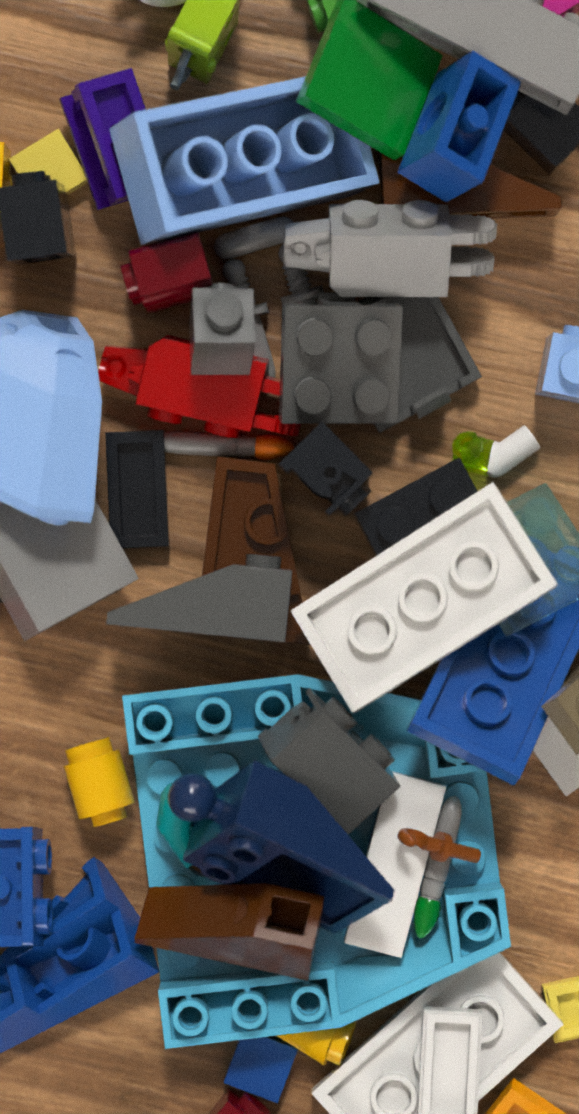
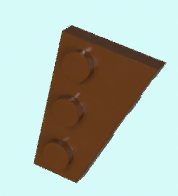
(250, 519)

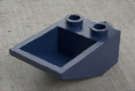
(280, 835)

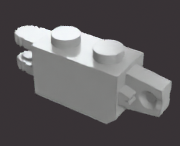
(391, 248)

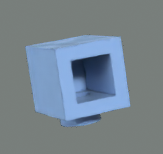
(560, 366)

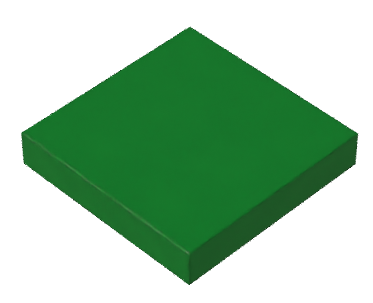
(369, 78)

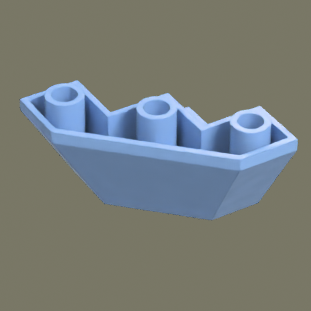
(48, 417)

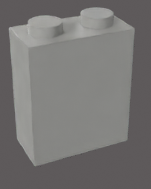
(57, 568)

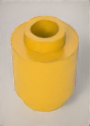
(98, 782)

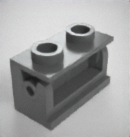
(331, 759)

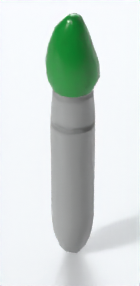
(428, 905)

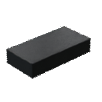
(137, 488)

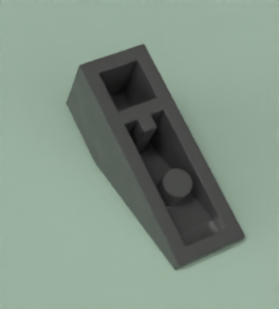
(229, 602)

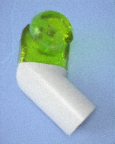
(493, 457)

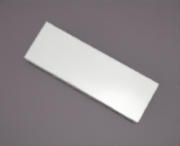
(410, 806)

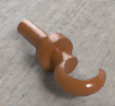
(439, 846)

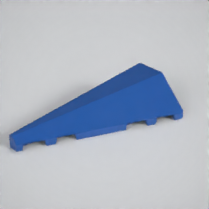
(81, 960)

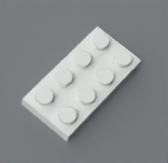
(424, 598)
(385, 1068)

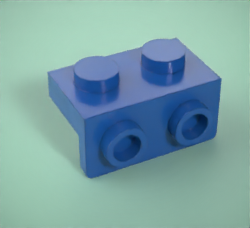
(23, 910)

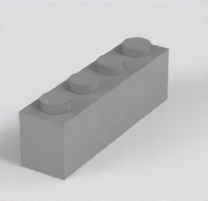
(512, 34)

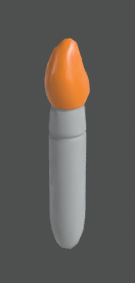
(209, 444)

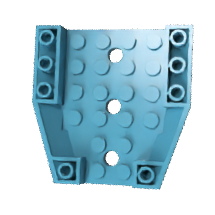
(216, 735)

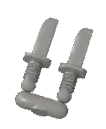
(253, 239)

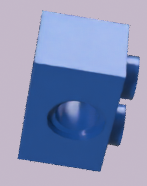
(459, 127)

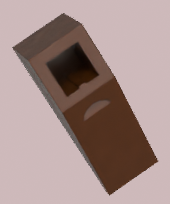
(235, 924)

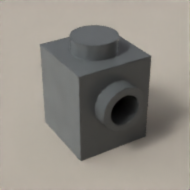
(221, 330)

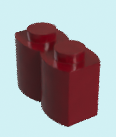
(166, 272)

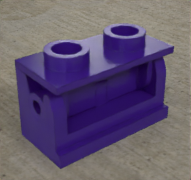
(89, 115)

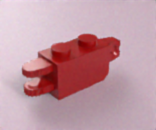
(164, 384)

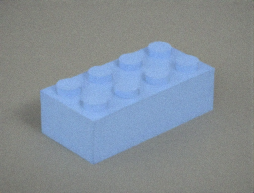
(234, 161)

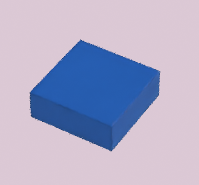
(261, 1066)

